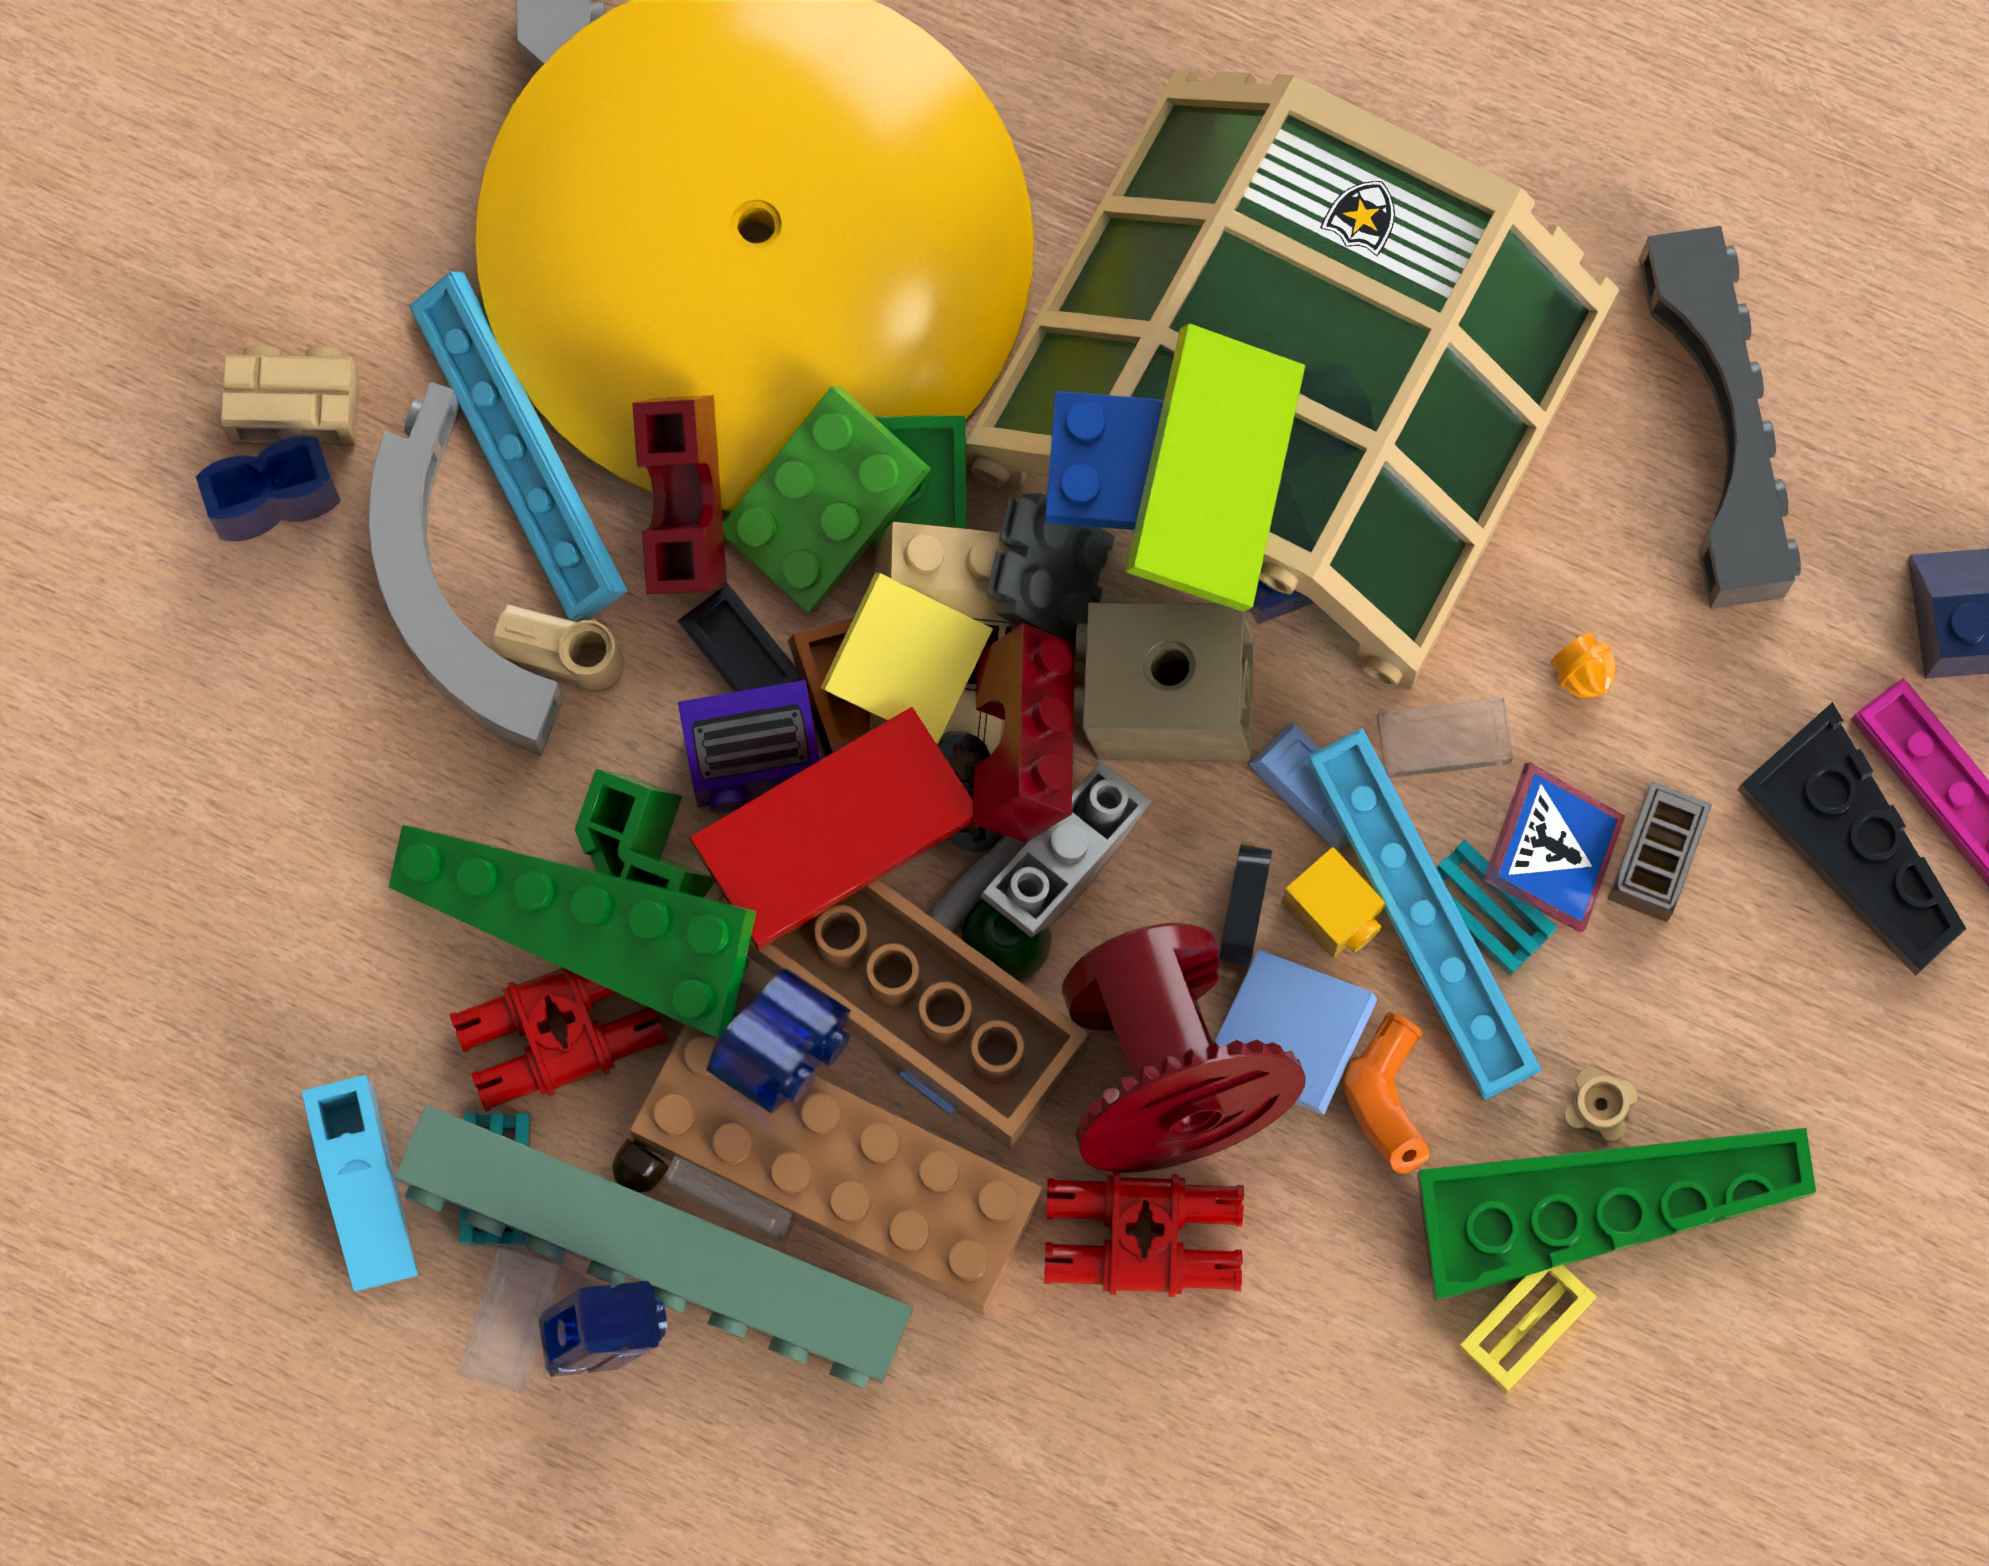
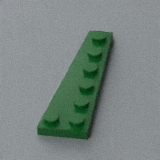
(627, 935)
(1561, 1209)

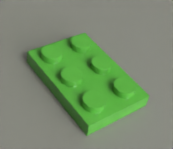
(824, 499)

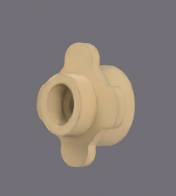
(1615, 1093)

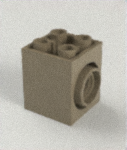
(1133, 658)

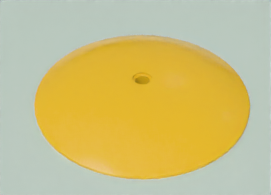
(671, 129)

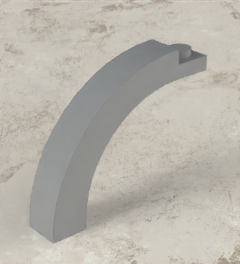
(466, 671)

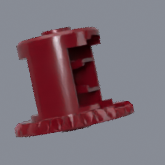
(1182, 1089)

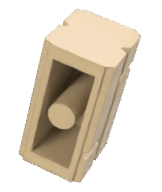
(290, 396)

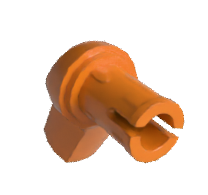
(1375, 1100)

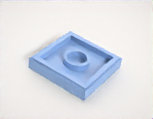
(1302, 1014)

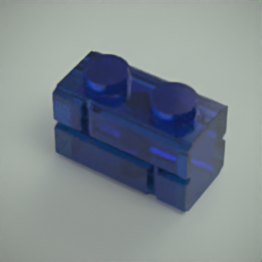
(601, 1328)

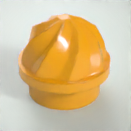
(1585, 667)

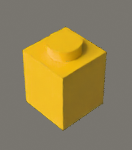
(1335, 904)

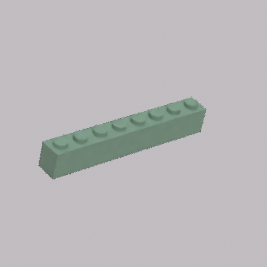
(652, 1242)

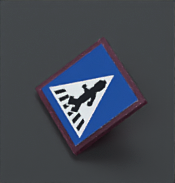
(1554, 847)

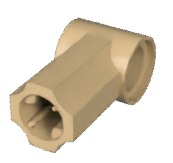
(554, 644)

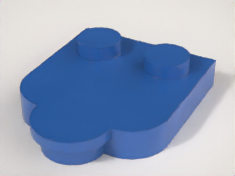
(1099, 458)

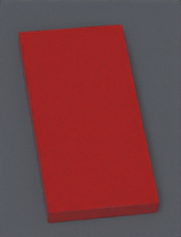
(835, 827)

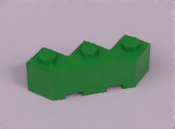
(626, 831)

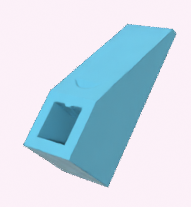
(360, 1181)

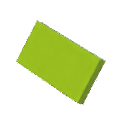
(1215, 468)

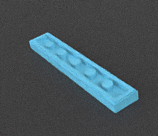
(518, 448)
(1423, 914)

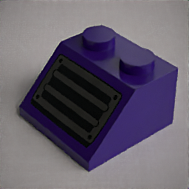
(747, 742)

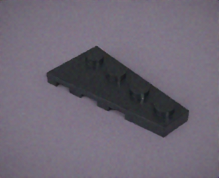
(1840, 823)

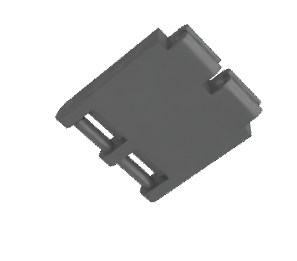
(1047, 570)

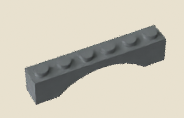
(1694, 298)

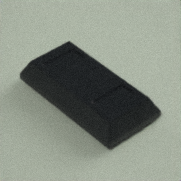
(737, 643)

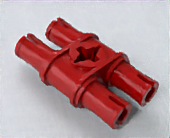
(546, 1063)
(1168, 1207)

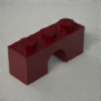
(686, 529)
(1030, 773)

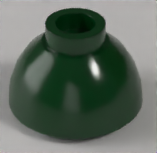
(1005, 942)

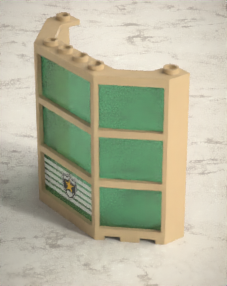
(1386, 266)

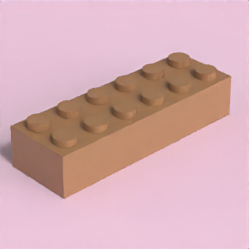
(933, 1006)
(847, 1173)

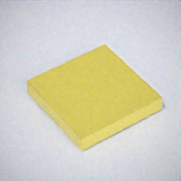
(906, 655)

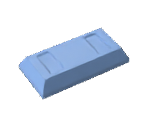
(1289, 775)

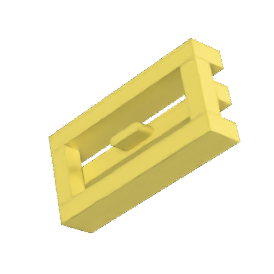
(1489, 1362)

